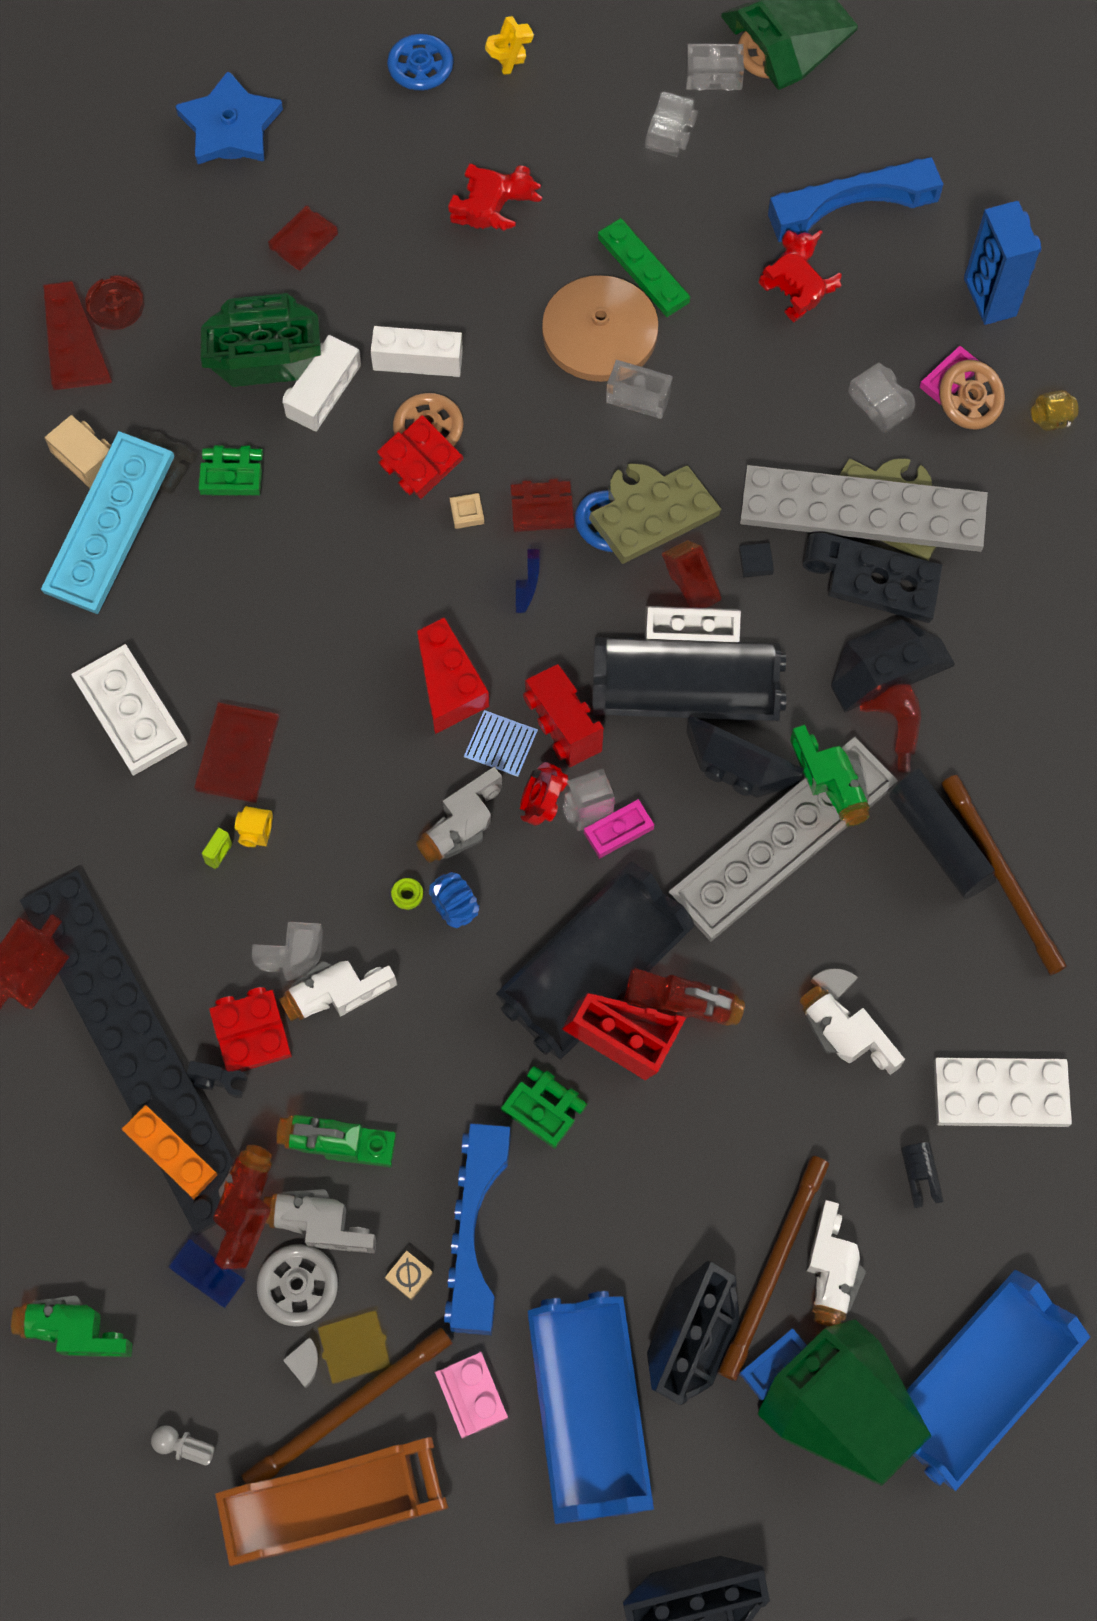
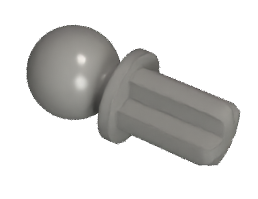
(166, 1440)

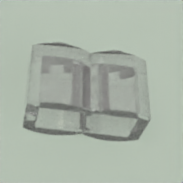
(670, 124)
(882, 397)

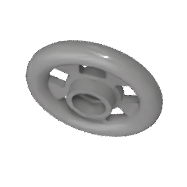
(317, 1305)

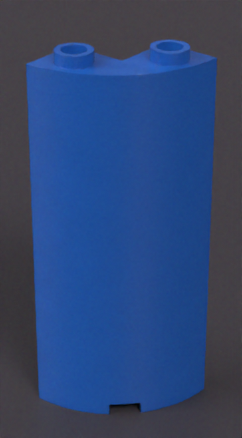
(991, 1376)
(589, 1409)

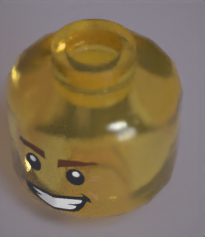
(1055, 410)

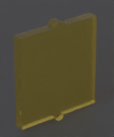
(354, 1347)

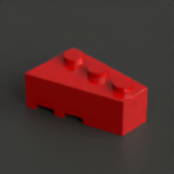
(563, 716)

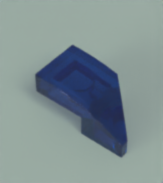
(526, 588)

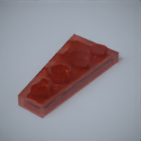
(71, 343)

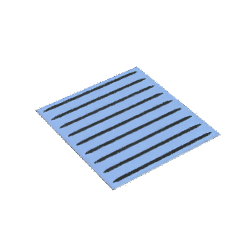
(500, 743)

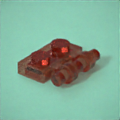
(544, 512)

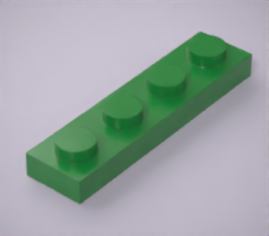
(643, 267)

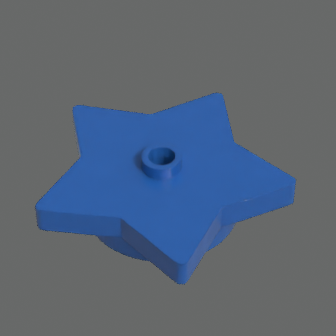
(229, 121)

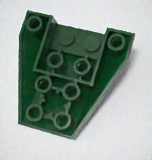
(792, 34)
(846, 1404)

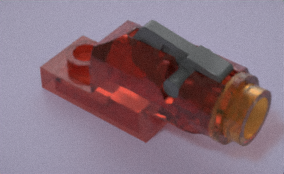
(684, 998)
(241, 1209)

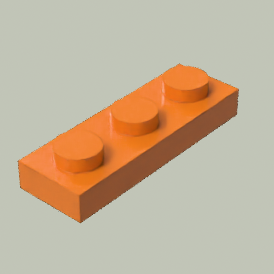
(169, 1152)

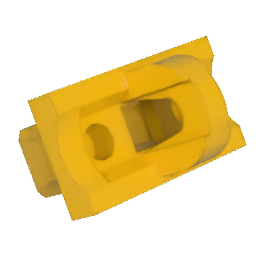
(512, 54)

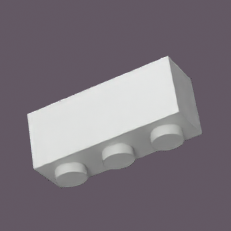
(417, 351)
(322, 383)
(692, 624)

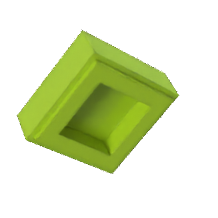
(217, 848)

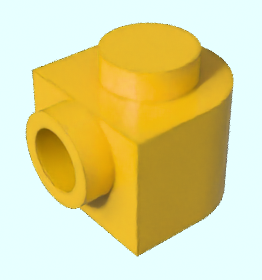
(254, 826)

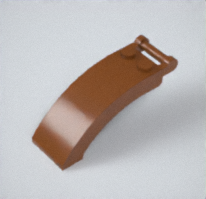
(327, 1503)

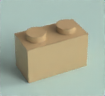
(78, 448)

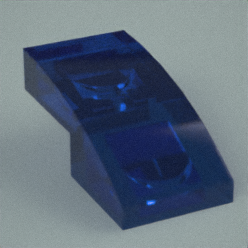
(200, 1271)

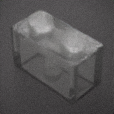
(714, 66)
(639, 389)
(588, 799)

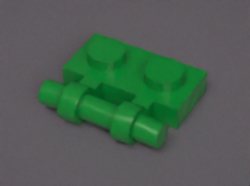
(231, 478)
(537, 1113)

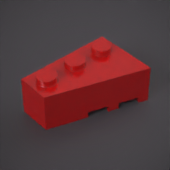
(450, 677)
(624, 1033)

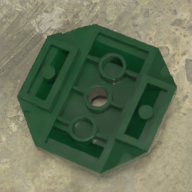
(260, 340)

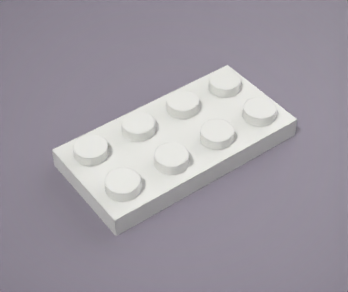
(129, 709)
(1002, 1092)

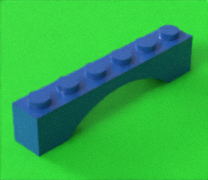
(905, 184)
(472, 1299)

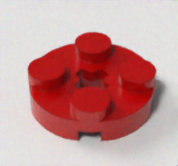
(542, 794)

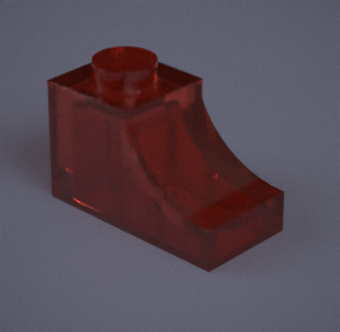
(692, 574)

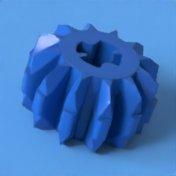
(454, 900)

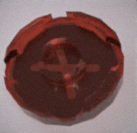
(114, 302)

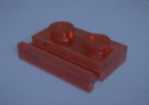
(303, 238)

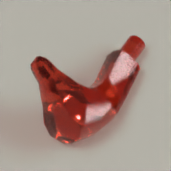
(904, 706)

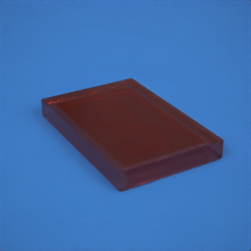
(237, 752)

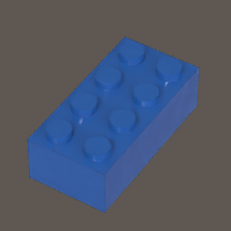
(1002, 262)

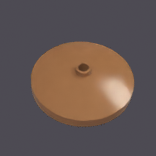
(596, 323)

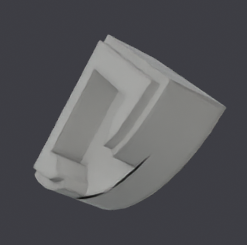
(835, 981)
(304, 1362)

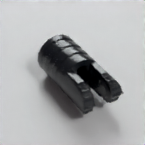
(920, 1167)

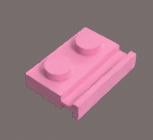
(471, 1395)

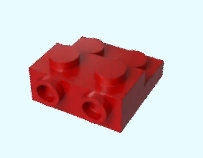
(419, 457)
(250, 1030)

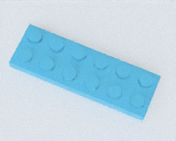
(108, 522)

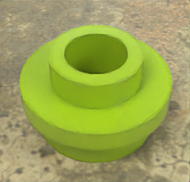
(407, 884)

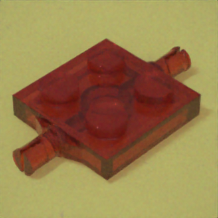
(29, 961)

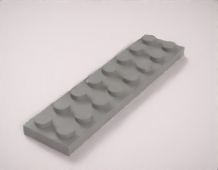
(864, 508)
(770, 849)

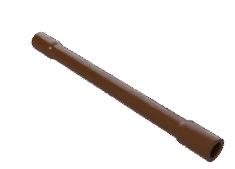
(1044, 945)
(738, 1349)
(423, 1352)

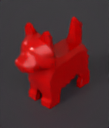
(489, 193)
(796, 275)

